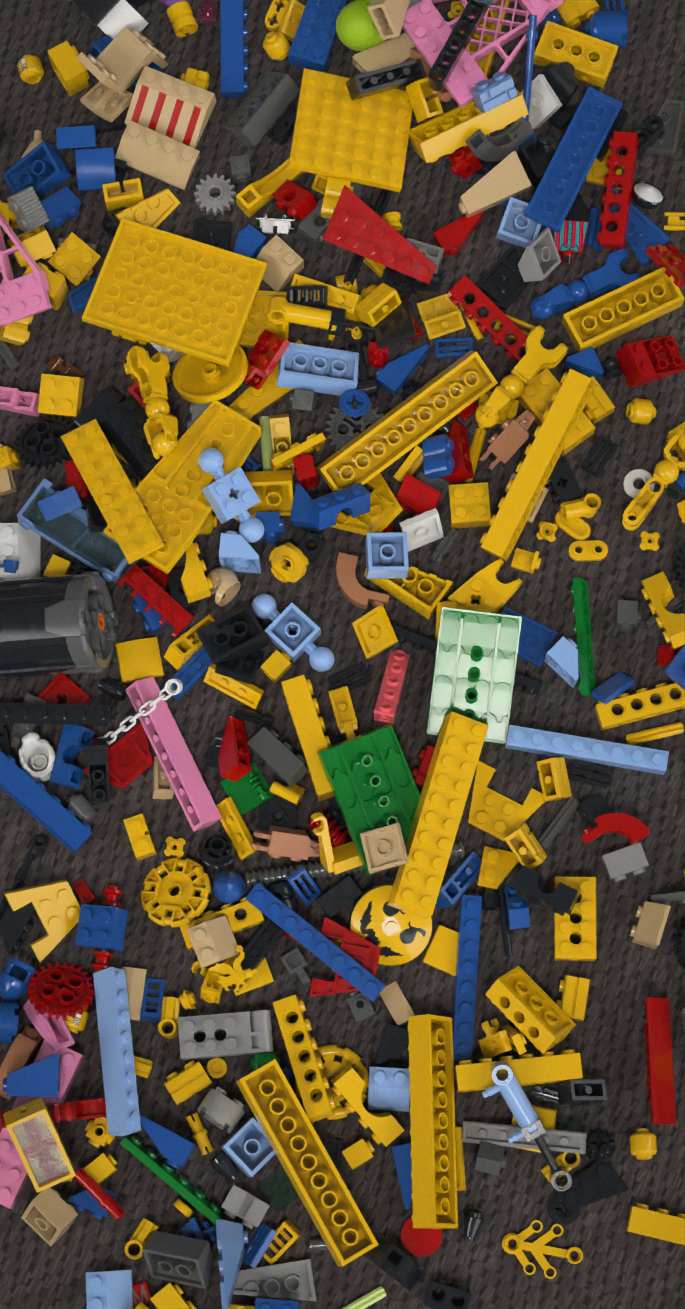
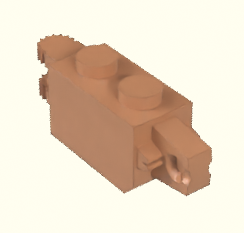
(510, 439)
(287, 843)

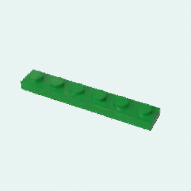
(584, 636)
(166, 1173)

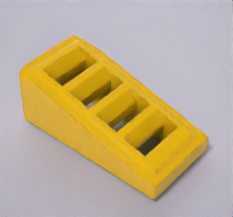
(293, 1230)

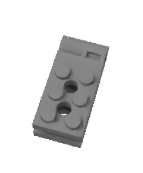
(245, 1034)

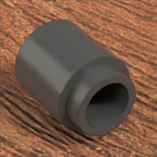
(82, 808)

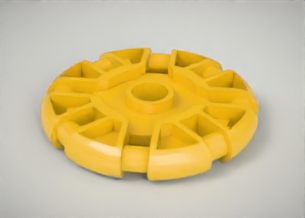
(183, 900)
(333, 1068)

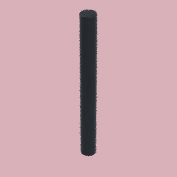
(504, 922)

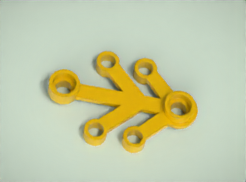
(538, 1248)

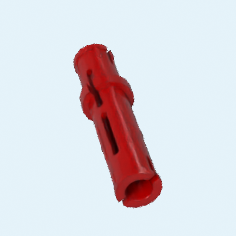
(103, 1198)

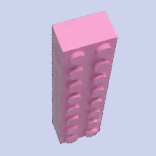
(12, 1170)

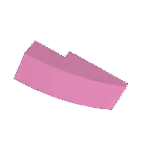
(19, 401)
(52, 1030)

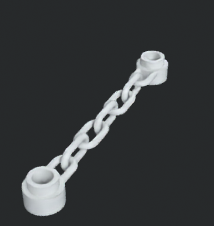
(168, 688)

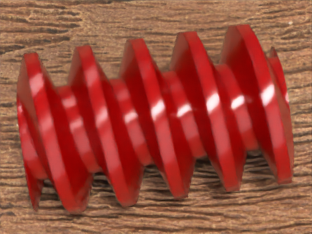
(336, 837)

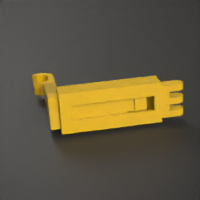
(338, 858)

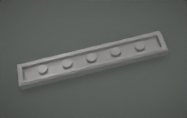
(498, 1133)

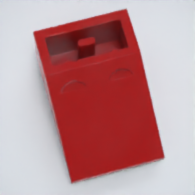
(649, 360)

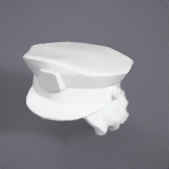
(36, 756)

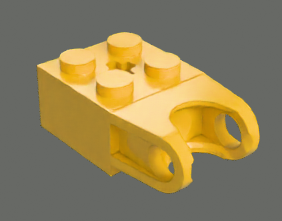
(486, 589)

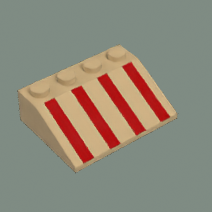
(171, 106)

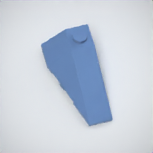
(231, 1248)

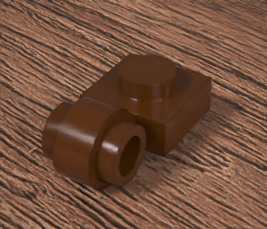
(57, 364)

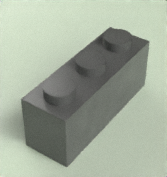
(278, 756)

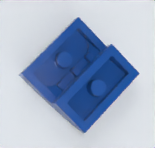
(95, 168)

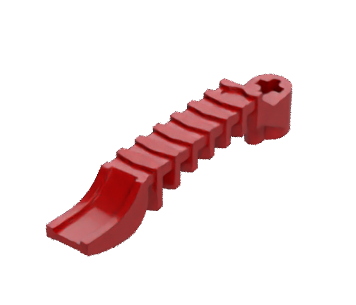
(71, 1110)

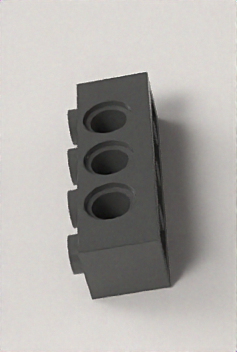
(308, 226)

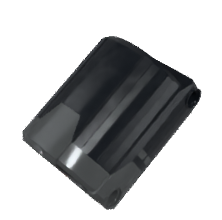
(56, 626)

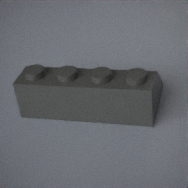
(261, 107)

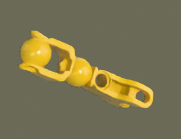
(523, 373)
(154, 391)
(664, 474)

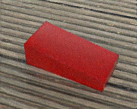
(84, 892)

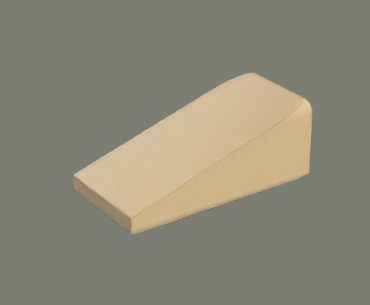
(161, 786)
(396, 1003)

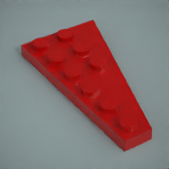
(369, 235)

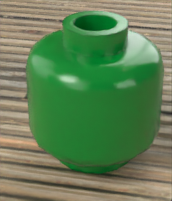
(263, 1058)

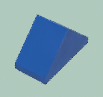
(585, 362)

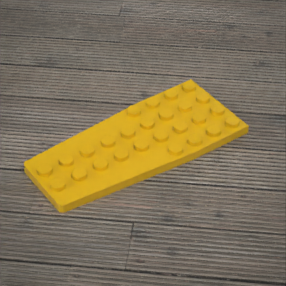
(174, 486)

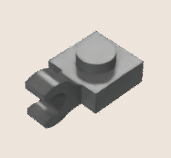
(437, 483)
(295, 963)

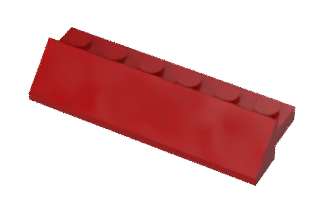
(659, 1061)

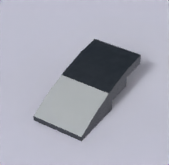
(113, 15)

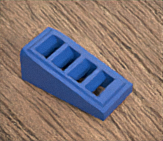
(151, 1016)

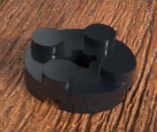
(275, 805)

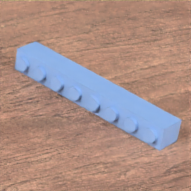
(587, 749)
(116, 1052)

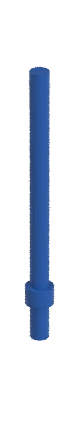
(531, 34)

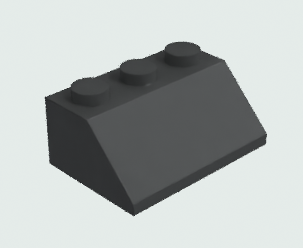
(178, 1259)

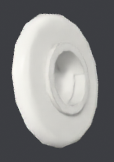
(631, 477)

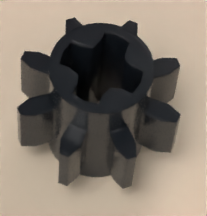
(409, 389)

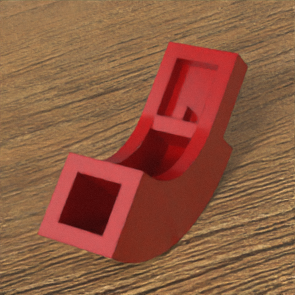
(618, 823)

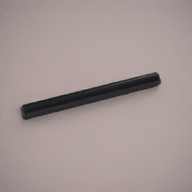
(357, 259)

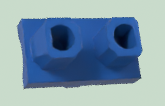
(194, 1227)

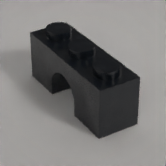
(561, 900)

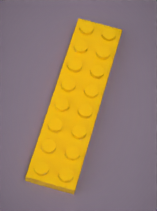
(112, 491)

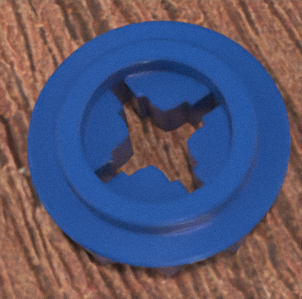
(360, 398)

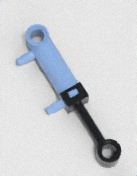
(527, 1119)

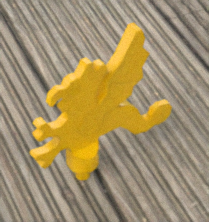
(236, 973)

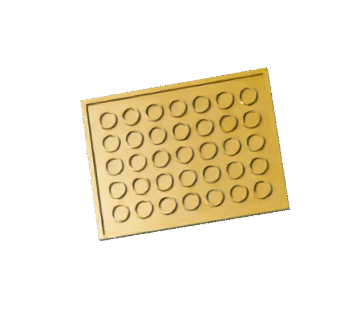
(175, 292)

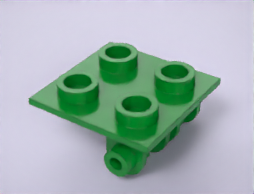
(248, 791)

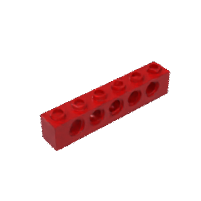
(621, 141)
(467, 287)

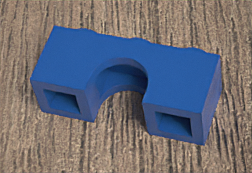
(325, 509)
(71, 742)

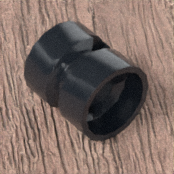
(286, 891)

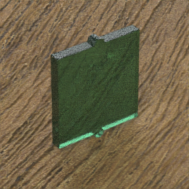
(278, 1189)

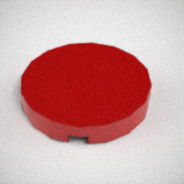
(420, 1241)

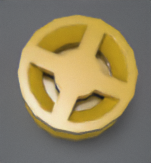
(393, 219)

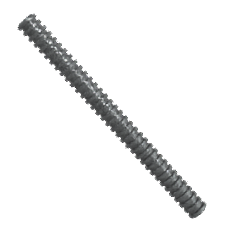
(316, 870)

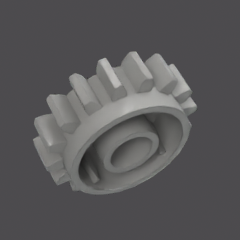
(215, 204)

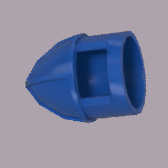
(228, 887)
(15, 979)

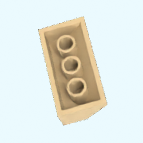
(157, 155)

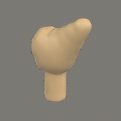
(37, 140)

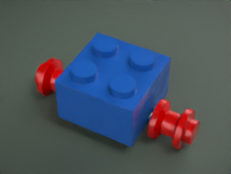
(102, 927)

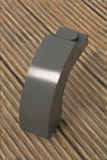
(499, 146)

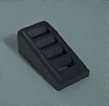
(294, 295)

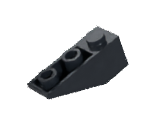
(98, 770)

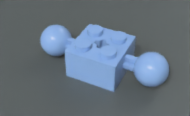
(243, 494)
(293, 619)

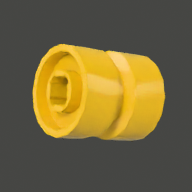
(182, 18)

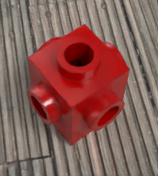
(464, 162)

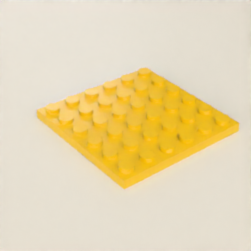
(347, 137)

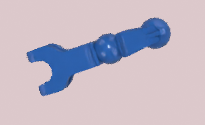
(577, 291)

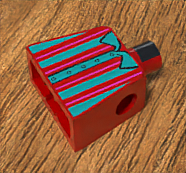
(570, 239)

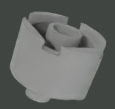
(221, 1109)

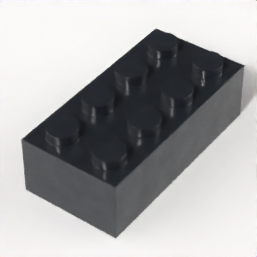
(125, 429)

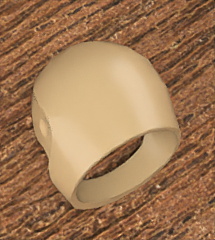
(227, 584)

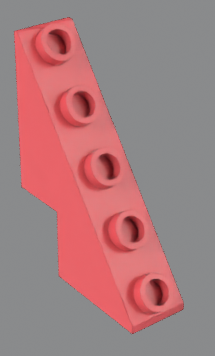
(391, 687)

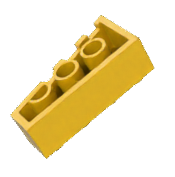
(417, 591)

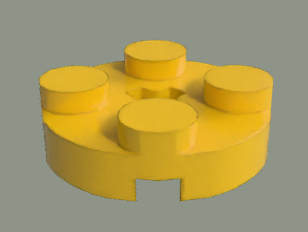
(294, 556)

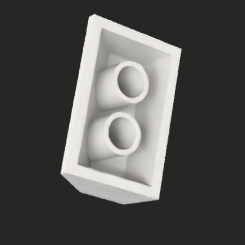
(20, 546)

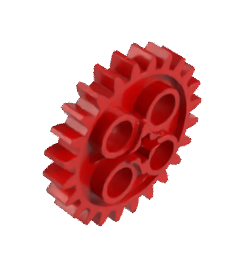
(61, 990)

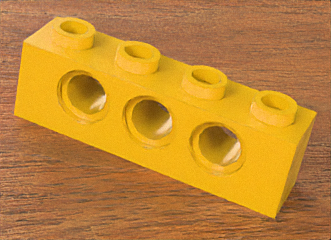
(253, 918)

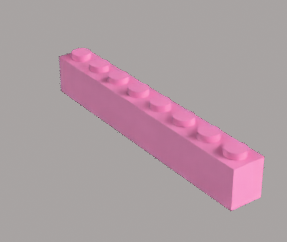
(174, 756)

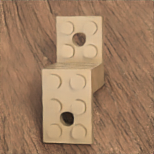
(123, 60)

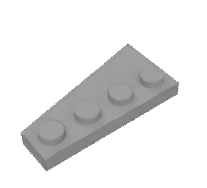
(283, 1280)

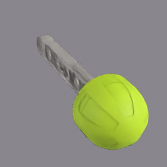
(357, 27)

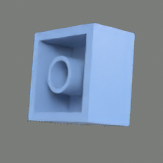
(516, 227)
(386, 555)
(249, 1147)

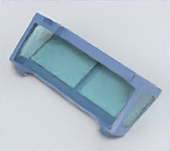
(73, 536)

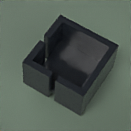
(538, 161)

